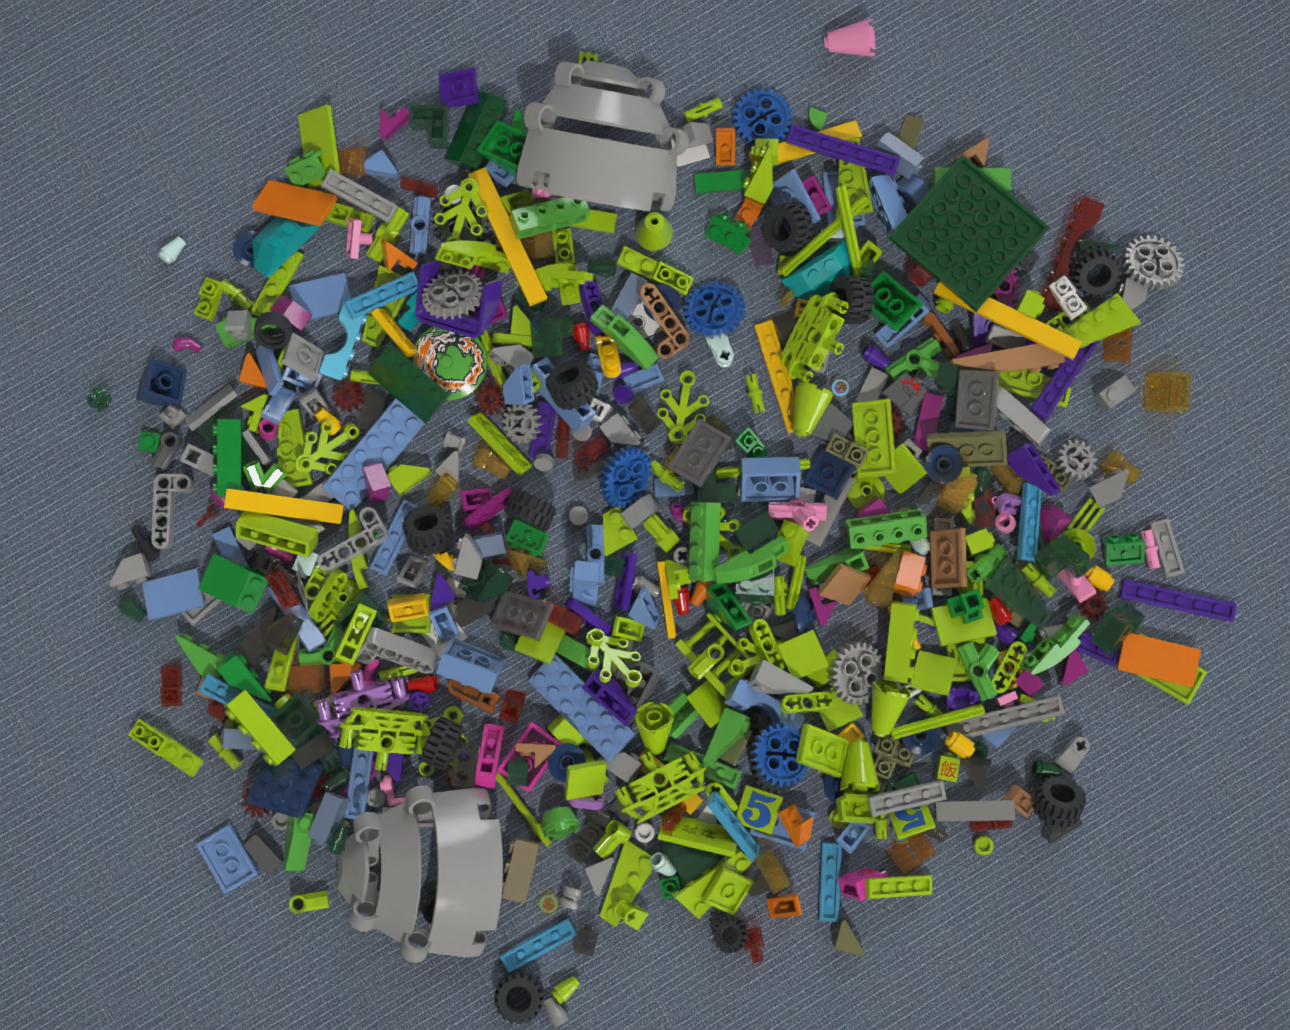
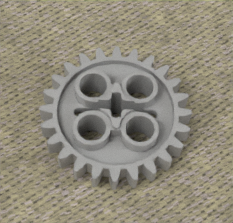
(1153, 262)
(452, 294)
(856, 672)

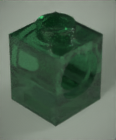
(518, 771)

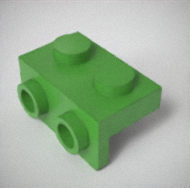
(305, 169)
(683, 714)

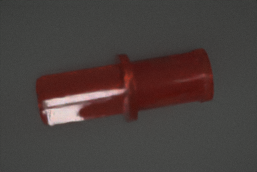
(419, 187)
(562, 440)
(674, 817)

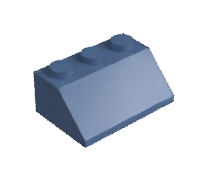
(887, 202)
(770, 479)
(470, 665)

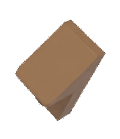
(977, 153)
(541, 751)
(1022, 800)

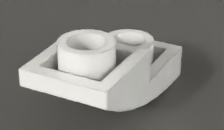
(1067, 298)

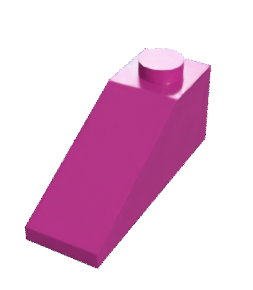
(489, 756)

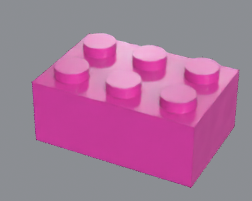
(533, 735)

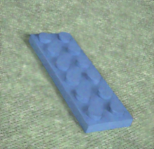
(379, 444)
(565, 693)

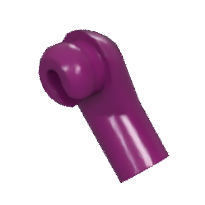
(184, 342)
(677, 512)

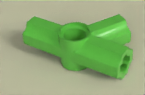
(925, 363)
(257, 478)
(986, 563)
(316, 656)
(983, 661)

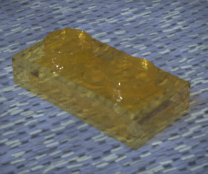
(443, 490)

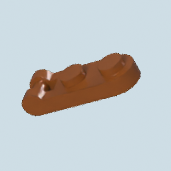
(939, 333)
(473, 696)

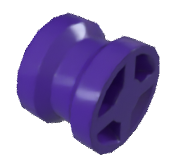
(417, 701)

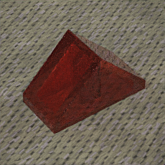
(512, 706)

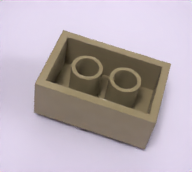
(520, 869)

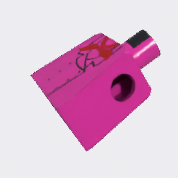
(853, 883)

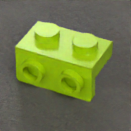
(854, 808)

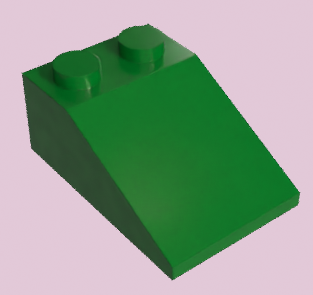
(504, 147)
(892, 302)
(233, 583)

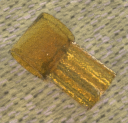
(1115, 460)
(488, 461)
(1010, 481)

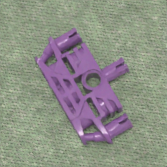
(376, 696)

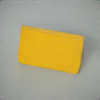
(408, 607)

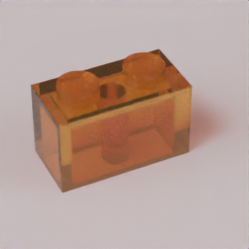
(307, 677)

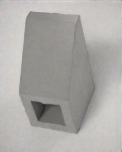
(1132, 293)
(239, 324)
(510, 357)
(618, 432)
(199, 459)
(1109, 489)
(469, 559)
(131, 570)

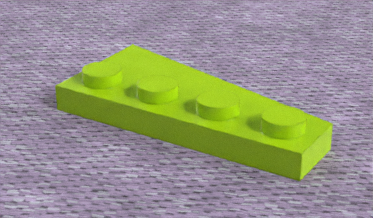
(1105, 320)
(373, 331)
(692, 894)

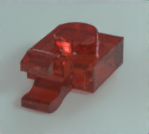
(755, 942)

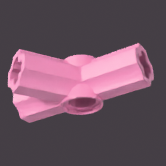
(799, 512)

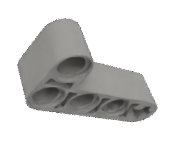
(1021, 418)
(169, 510)
(351, 543)
(397, 650)

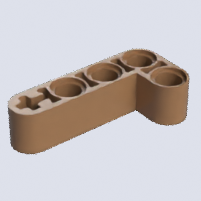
(660, 317)

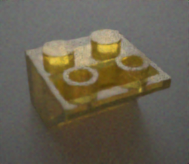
(1167, 392)
(955, 494)

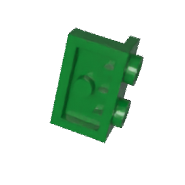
(527, 537)
(1123, 549)

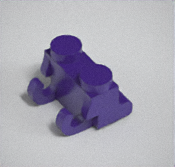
(537, 582)
(961, 697)

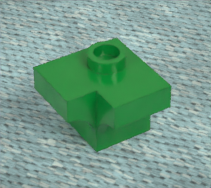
(967, 606)

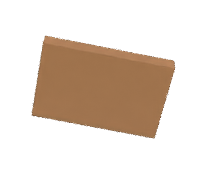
(948, 558)

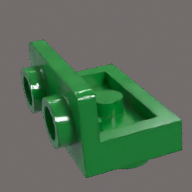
(727, 231)

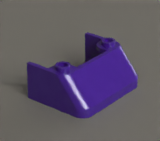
(468, 325)

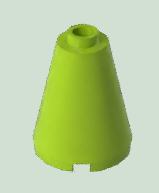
(654, 232)
(809, 407)
(887, 706)
(654, 725)
(859, 769)

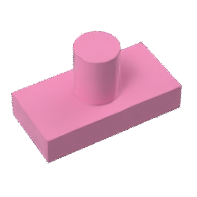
(355, 238)
(1080, 588)

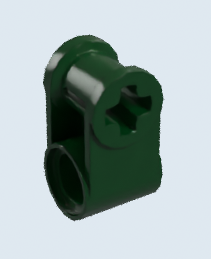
(906, 781)

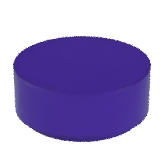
(623, 394)

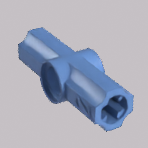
(421, 214)
(595, 540)

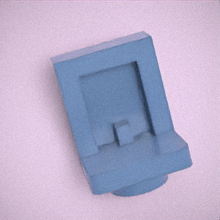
(499, 174)
(922, 599)

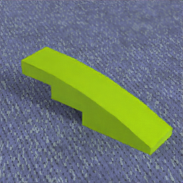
(340, 213)
(359, 563)

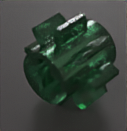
(99, 399)

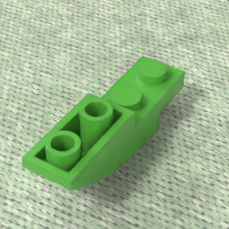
(625, 336)
(746, 565)
(1052, 651)

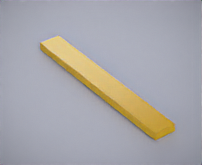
(511, 246)
(1019, 323)

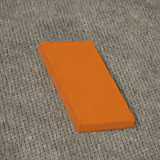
(294, 203)
(1159, 660)

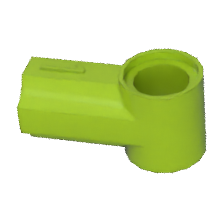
(664, 536)
(705, 661)
(615, 834)
(311, 901)

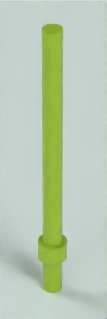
(523, 809)

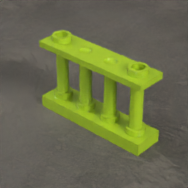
(713, 674)

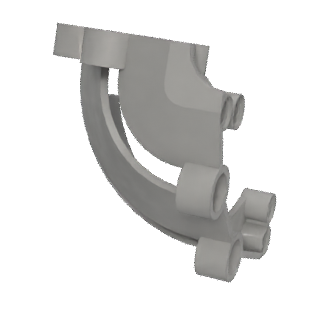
(598, 167)
(466, 872)

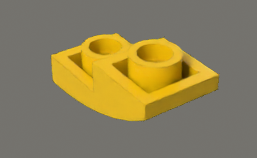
(446, 560)

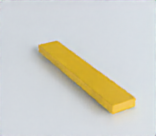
(788, 152)
(777, 371)
(283, 506)

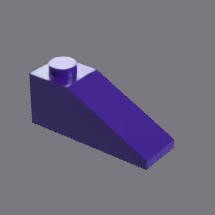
(1030, 466)
(610, 697)

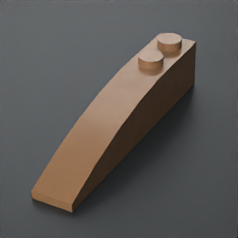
(1012, 360)

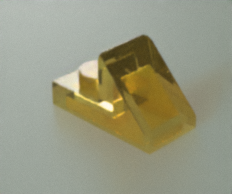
(521, 562)
(772, 871)

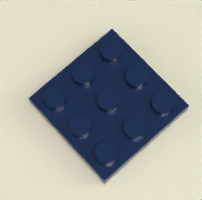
(285, 787)

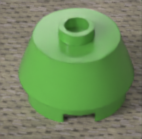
(559, 823)

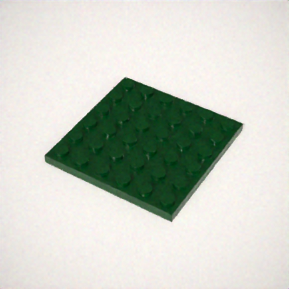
(969, 233)

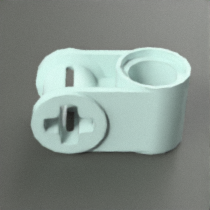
(720, 347)

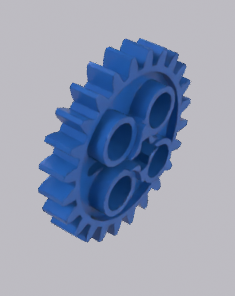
(753, 104)
(698, 305)
(625, 477)
(780, 773)

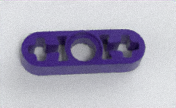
(585, 294)
(590, 619)

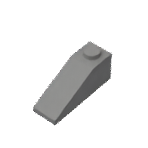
(773, 680)

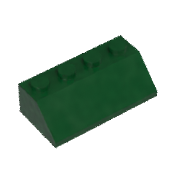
(473, 129)
(408, 383)

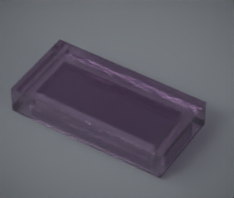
(759, 248)

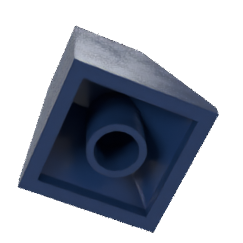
(162, 384)

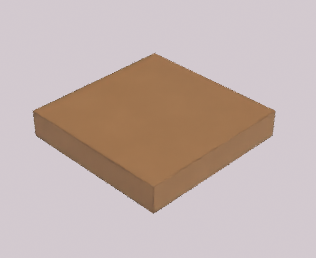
(844, 584)

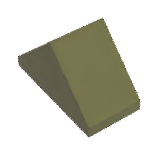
(846, 940)

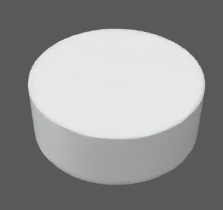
(451, 189)
(644, 832)

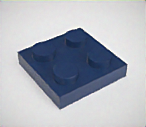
(829, 474)

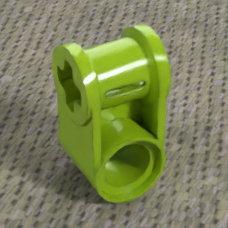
(316, 580)
(723, 794)
(631, 914)

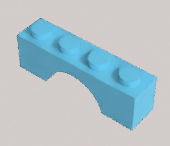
(335, 364)

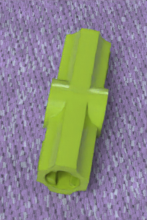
(389, 232)

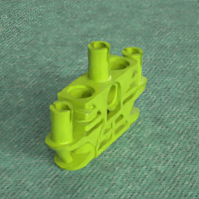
(814, 336)
(382, 721)
(673, 795)

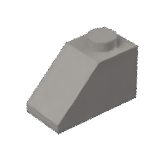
(1115, 393)
(624, 766)

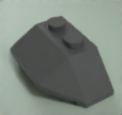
(643, 692)

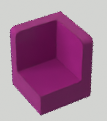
(1029, 683)

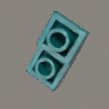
(409, 318)

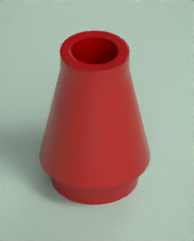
(581, 336)
(682, 601)
(999, 611)
(423, 684)

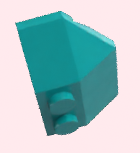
(278, 243)
(820, 272)

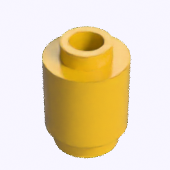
(1099, 578)
(960, 744)

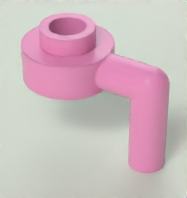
(1002, 518)
(387, 786)

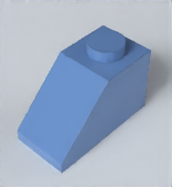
(519, 386)

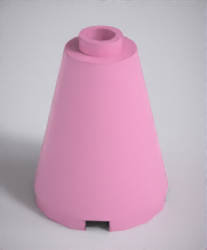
(853, 39)

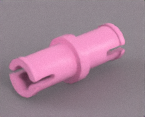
(1150, 549)

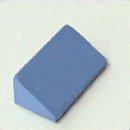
(665, 490)

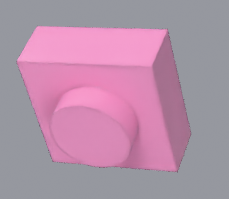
(1006, 699)

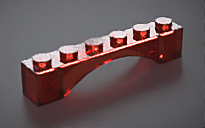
(1085, 217)

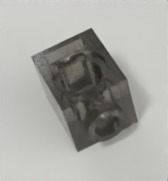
(587, 949)

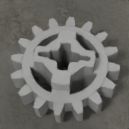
(523, 423)
(1076, 460)

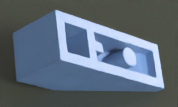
(889, 336)

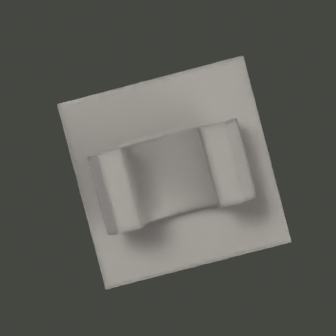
(173, 416)

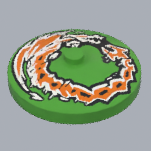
(452, 361)

